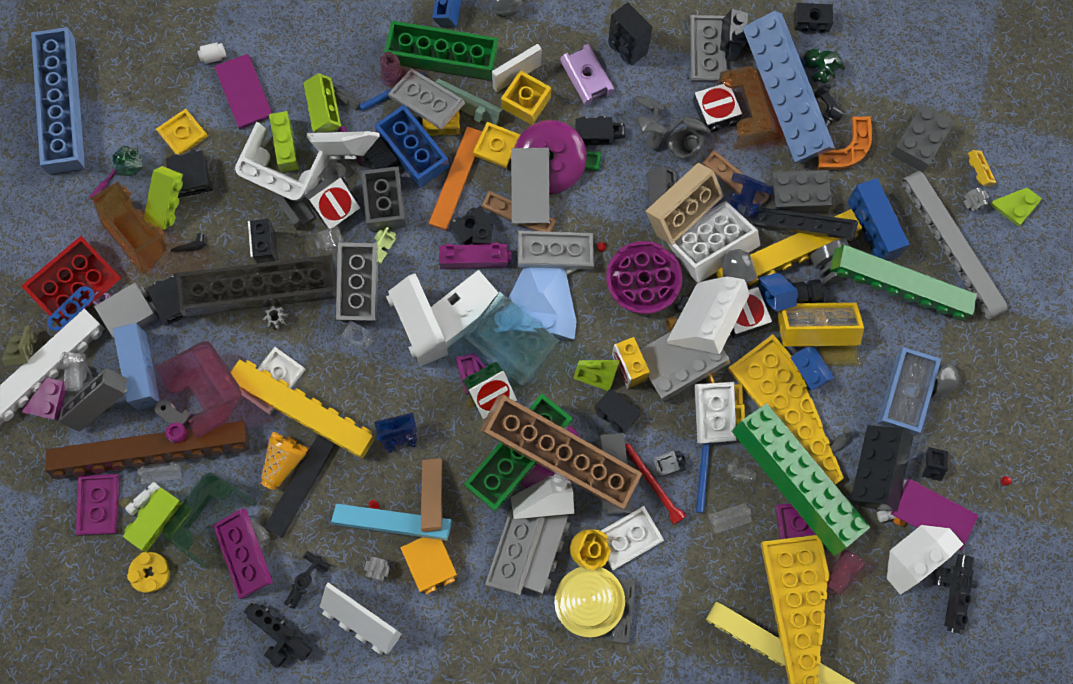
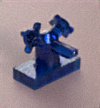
(748, 192)
(396, 430)

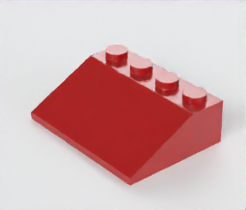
(71, 269)

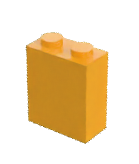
(429, 564)

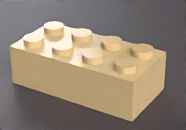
(684, 203)

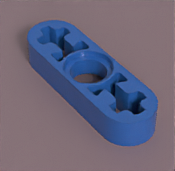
(77, 294)

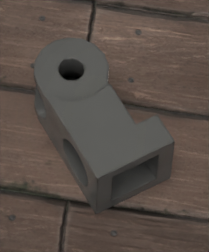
(171, 415)

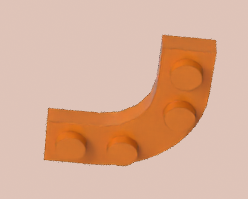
(854, 152)

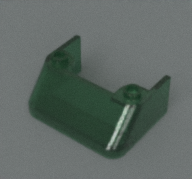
(177, 527)

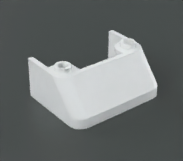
(253, 167)
(418, 320)

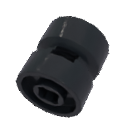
(810, 292)

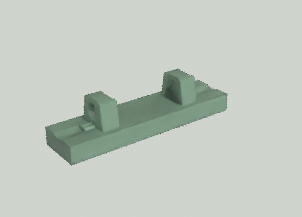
(475, 106)

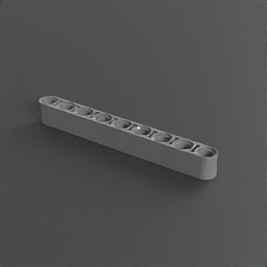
(955, 244)

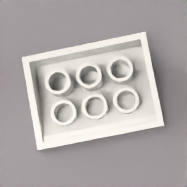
(711, 237)
(710, 314)
(358, 619)

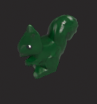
(826, 61)

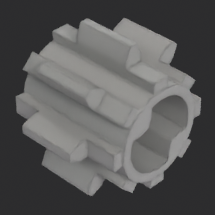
(976, 199)
(273, 311)
(376, 568)

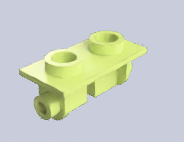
(384, 240)

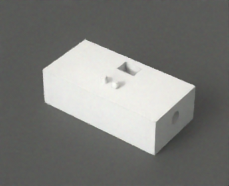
(463, 306)

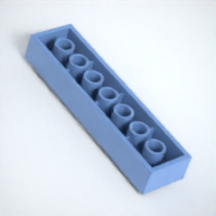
(788, 87)
(57, 101)

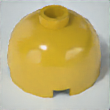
(590, 549)

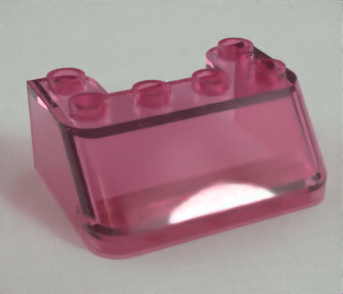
(208, 380)

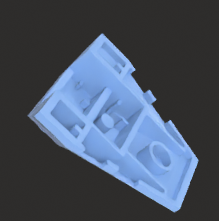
(547, 299)

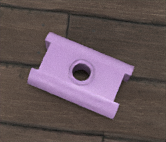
(587, 86)

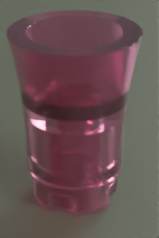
(391, 69)
(844, 571)

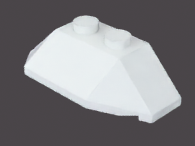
(343, 143)
(920, 555)

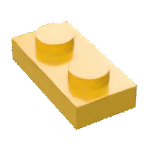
(982, 168)

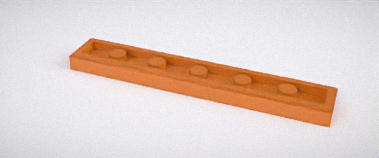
(455, 180)

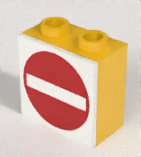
(631, 364)

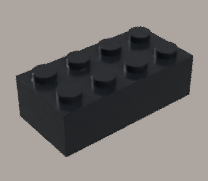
(882, 468)

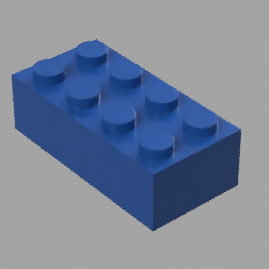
(412, 146)
(878, 220)

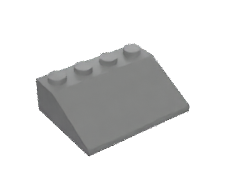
(679, 367)

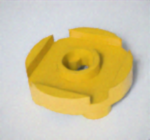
(152, 583)

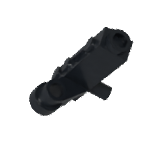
(960, 589)
(276, 629)

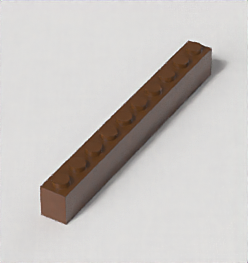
(144, 450)

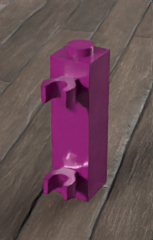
(474, 256)

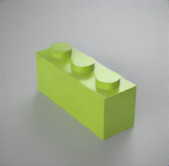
(322, 104)
(284, 141)
(163, 197)
(152, 519)

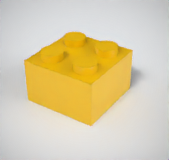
(526, 97)

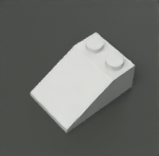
(544, 498)

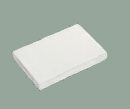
(525, 62)
(280, 367)
(715, 412)
(631, 537)

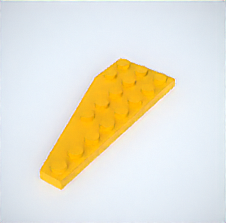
(774, 379)
(798, 592)

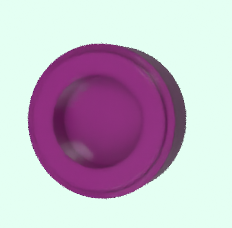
(176, 433)

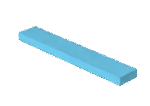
(386, 521)

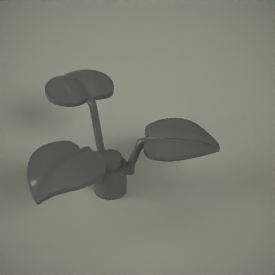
(657, 130)

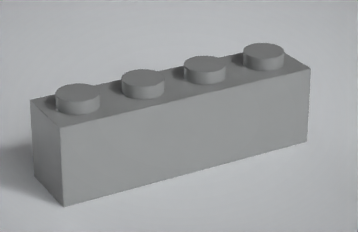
(544, 554)

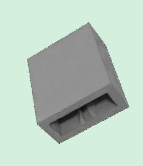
(127, 308)

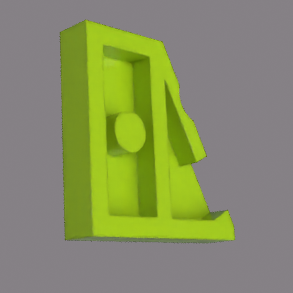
(1017, 205)
(597, 372)

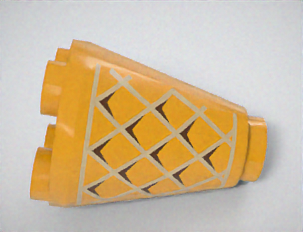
(280, 459)

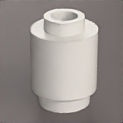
(212, 53)

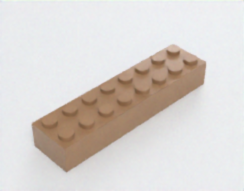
(560, 451)

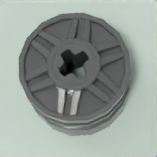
(823, 258)

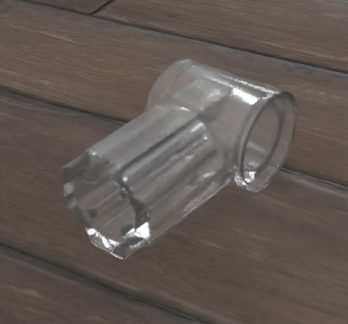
(73, 367)

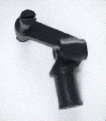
(833, 110)
(304, 579)

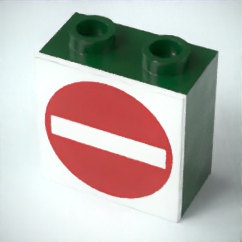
(486, 386)

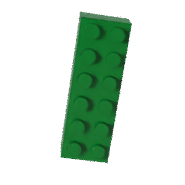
(443, 50)
(505, 468)

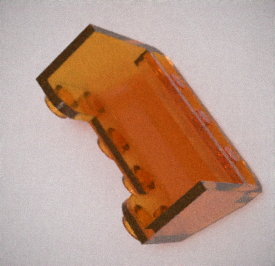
(763, 124)
(127, 227)

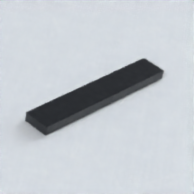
(803, 223)
(300, 486)

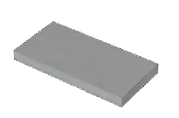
(705, 52)
(426, 98)
(530, 185)
(555, 250)
(514, 553)

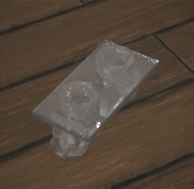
(158, 473)
(730, 518)

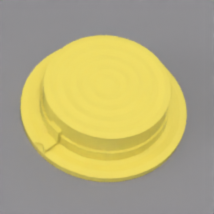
(589, 601)

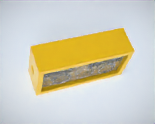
(821, 324)

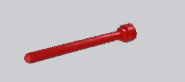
(675, 514)

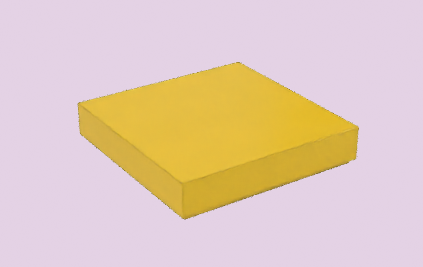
(181, 132)
(496, 145)

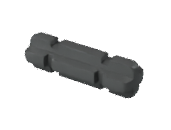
(346, 98)

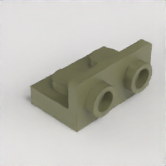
(19, 348)

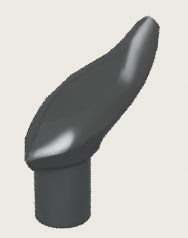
(842, 439)

